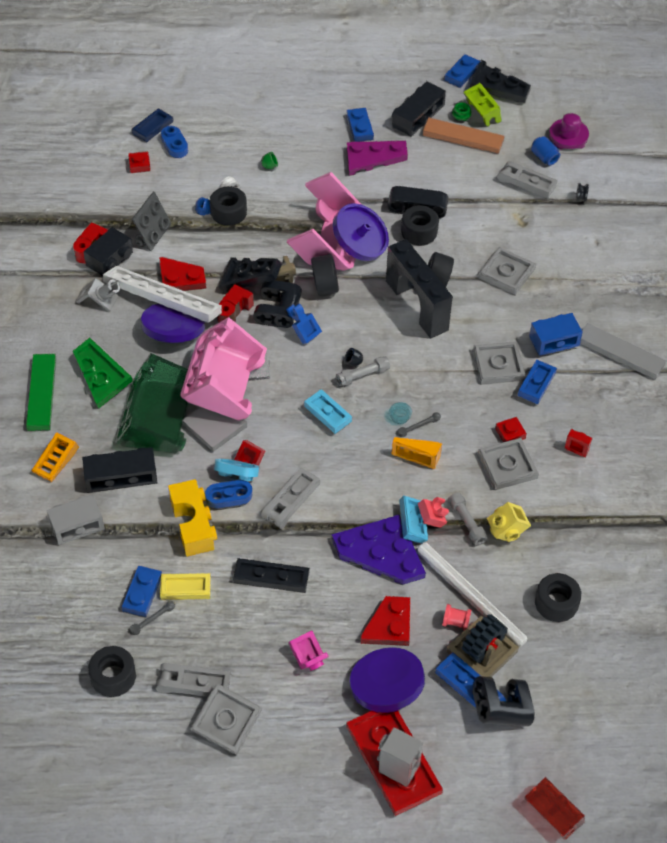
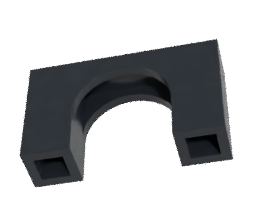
(409, 271)

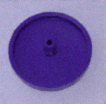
(360, 232)
(170, 324)
(387, 679)

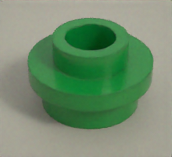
(461, 111)

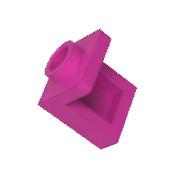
(307, 651)

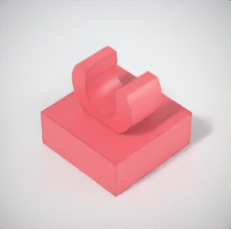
(432, 512)

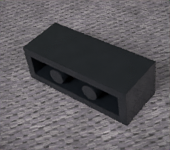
(418, 108)
(119, 470)

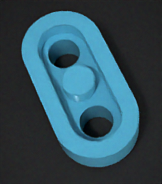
(244, 470)

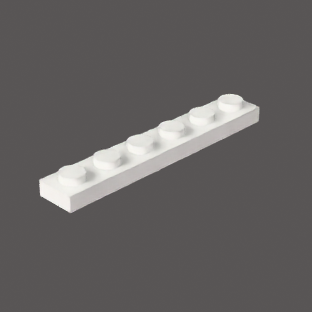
(163, 294)

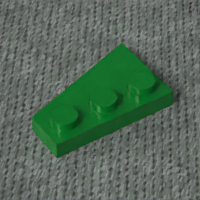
(101, 372)

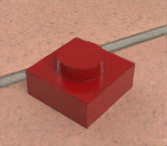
(139, 162)
(510, 430)
(578, 443)
(250, 453)

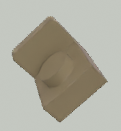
(286, 271)

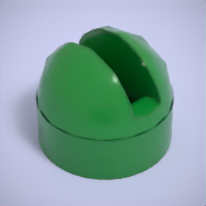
(269, 160)

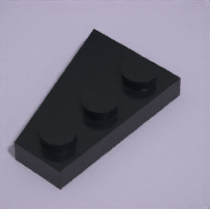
(500, 84)
(249, 273)

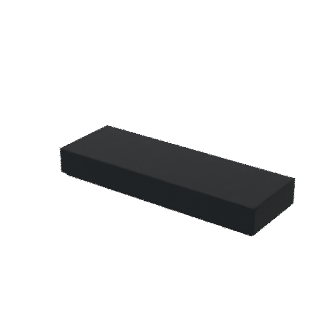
(271, 575)

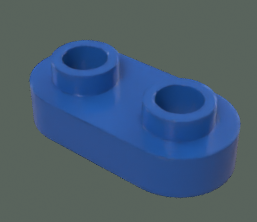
(174, 142)
(228, 493)

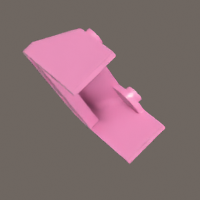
(331, 198)

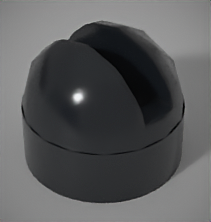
(353, 357)

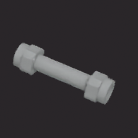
(380, 364)
(476, 533)

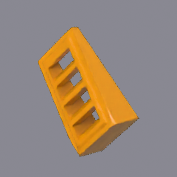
(57, 441)
(418, 451)

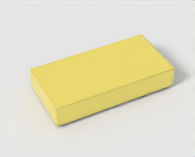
(185, 586)

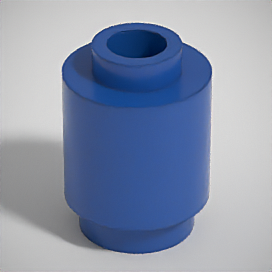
(545, 150)

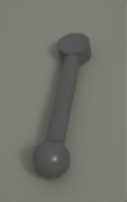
(402, 431)
(136, 628)

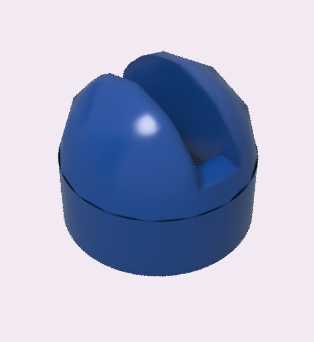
(205, 210)

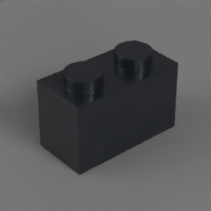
(108, 251)

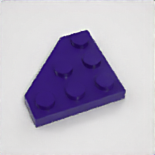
(381, 550)

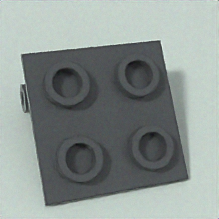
(151, 222)

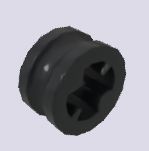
(582, 192)

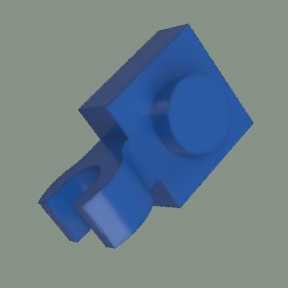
(305, 325)

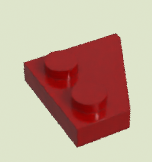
(182, 275)
(390, 623)

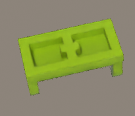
(483, 103)

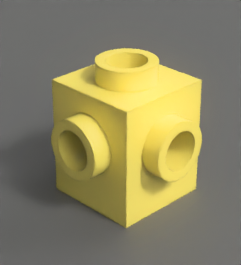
(508, 522)

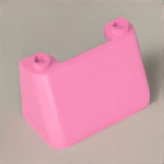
(222, 369)

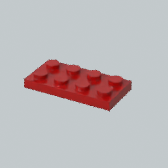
(367, 734)

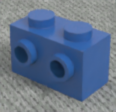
(555, 334)

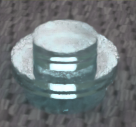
(400, 412)

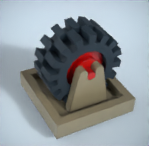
(484, 646)

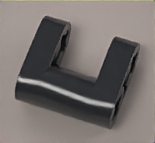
(277, 315)
(515, 711)

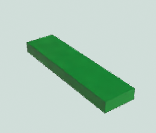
(41, 392)

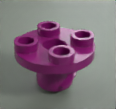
(569, 132)

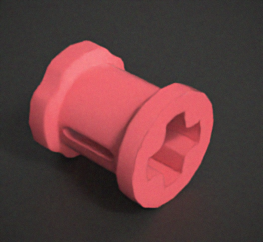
(456, 617)

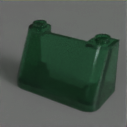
(155, 408)

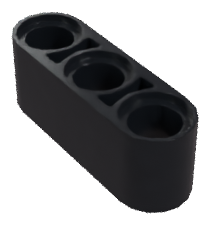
(404, 197)

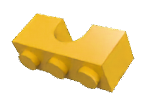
(196, 534)

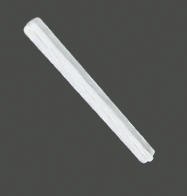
(469, 592)

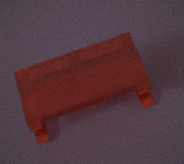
(555, 808)

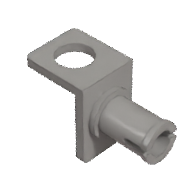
(101, 293)

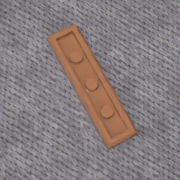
(463, 135)

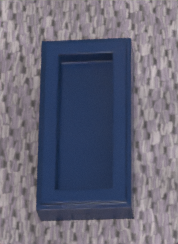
(152, 125)

